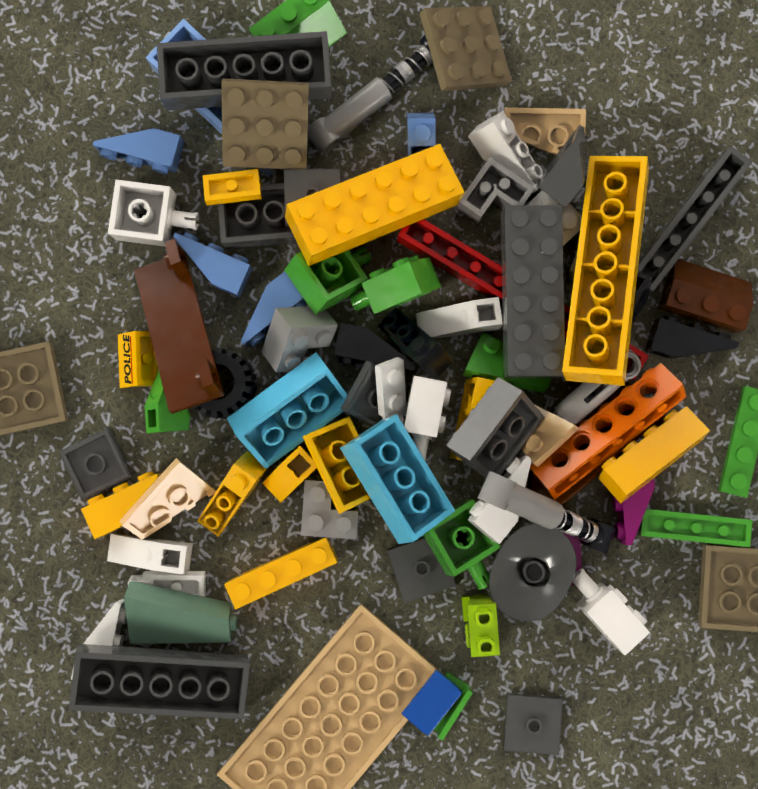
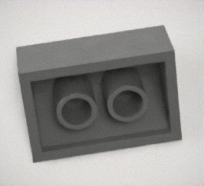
(567, 172)
(495, 429)

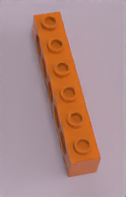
(657, 380)

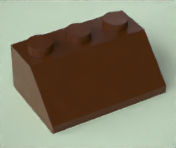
(707, 297)

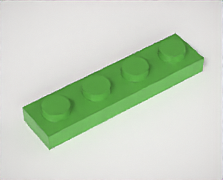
(742, 446)
(696, 527)

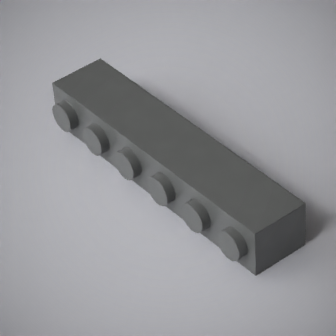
(692, 215)

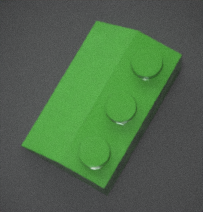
(301, 17)

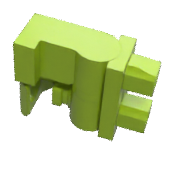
(482, 625)

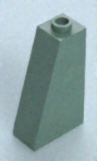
(174, 616)

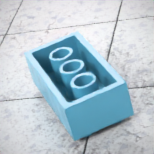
(288, 410)
(397, 479)

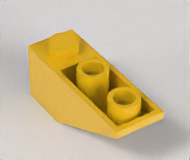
(232, 493)
(104, 513)

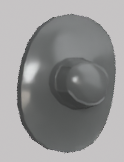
(532, 572)

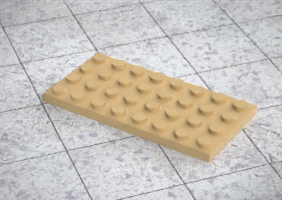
(334, 713)

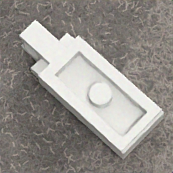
(391, 388)
(190, 582)

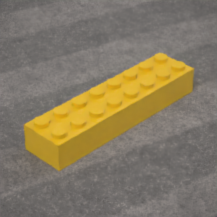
(606, 270)

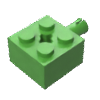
(330, 279)
(397, 285)
(462, 555)

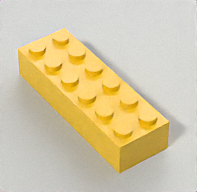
(373, 204)

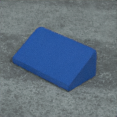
(432, 702)

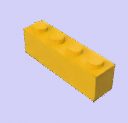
(652, 454)
(281, 572)

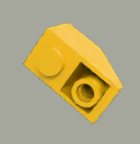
(290, 473)

